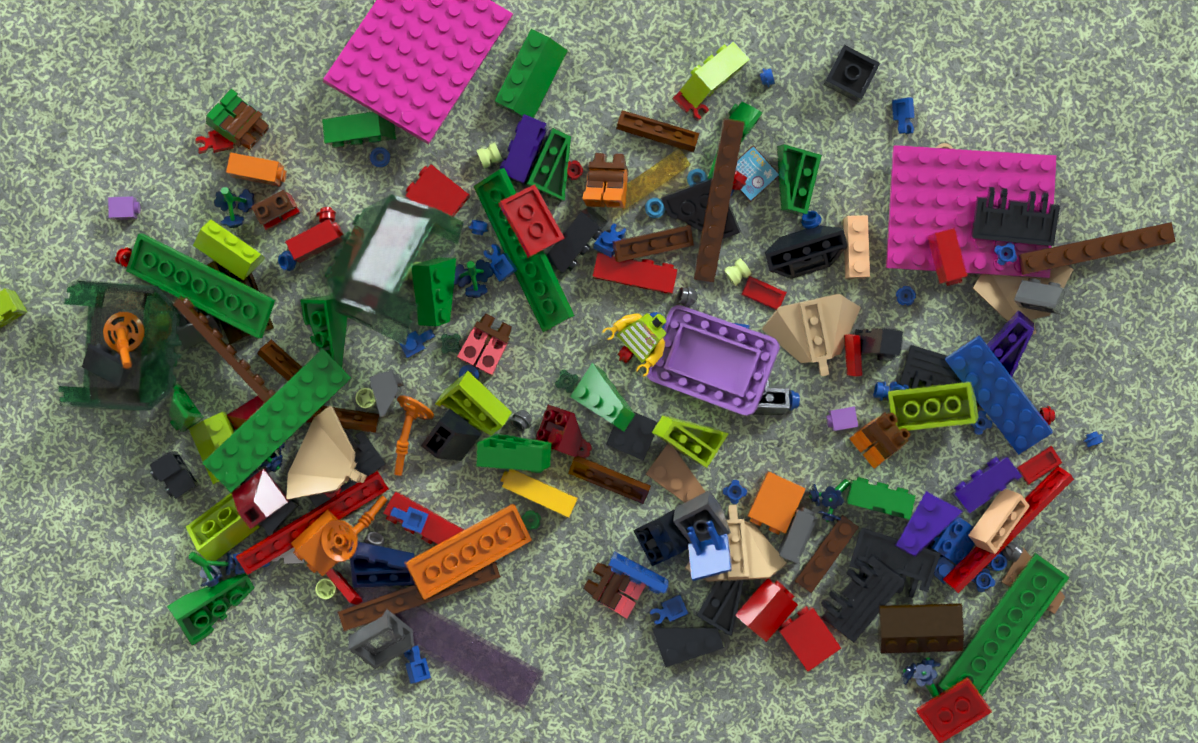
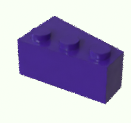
(524, 148)
(1012, 341)
(985, 483)
(927, 523)

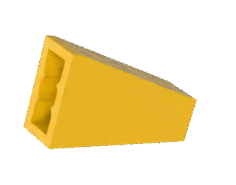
(538, 492)

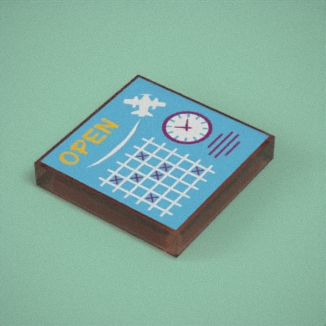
(758, 173)

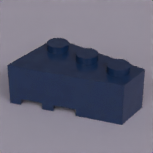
(380, 566)

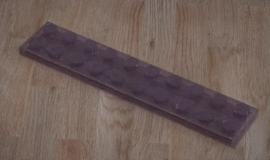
(465, 650)

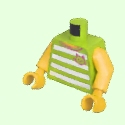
(642, 336)

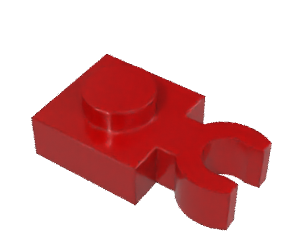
(682, 102)
(215, 141)

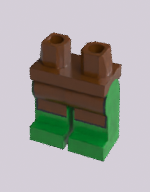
(236, 120)

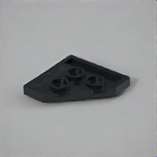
(690, 207)

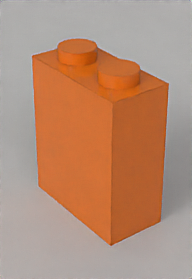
(256, 169)
(775, 503)
(309, 545)

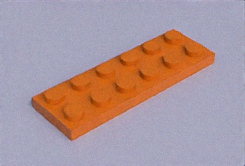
(468, 551)

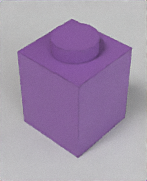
(123, 208)
(842, 418)

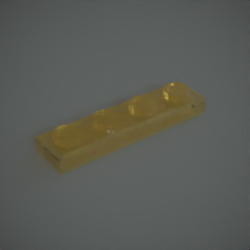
(655, 177)

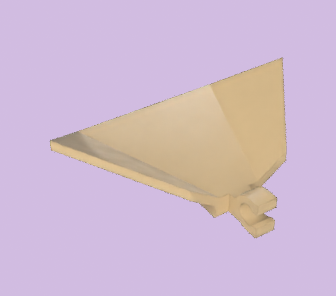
(1001, 290)
(813, 328)
(323, 459)
(750, 552)

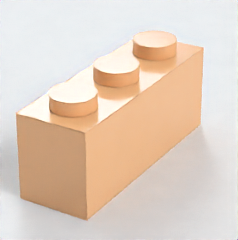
(857, 252)
(999, 520)

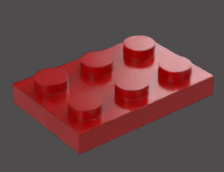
(531, 220)
(953, 710)

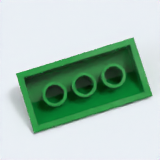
(531, 75)

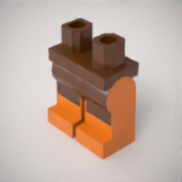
(606, 182)
(888, 438)

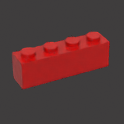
(636, 273)
(436, 527)

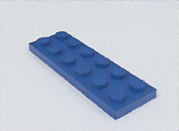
(999, 395)

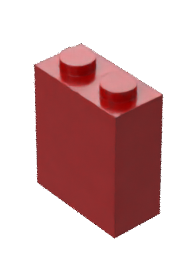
(437, 191)
(315, 240)
(947, 257)
(767, 609)
(809, 638)

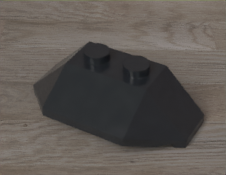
(806, 251)

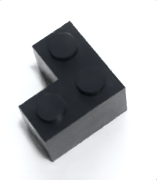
(773, 401)
(175, 473)

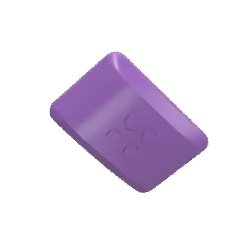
(714, 360)

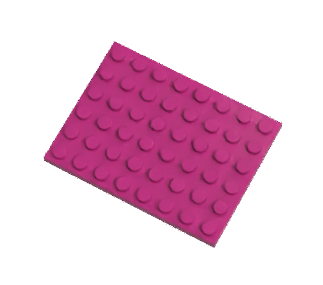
(417, 58)
(939, 192)

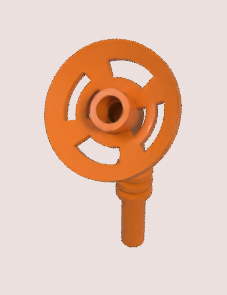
(124, 335)
(413, 411)
(347, 538)

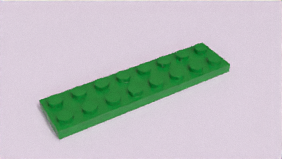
(533, 273)
(201, 285)
(276, 420)
(1007, 625)

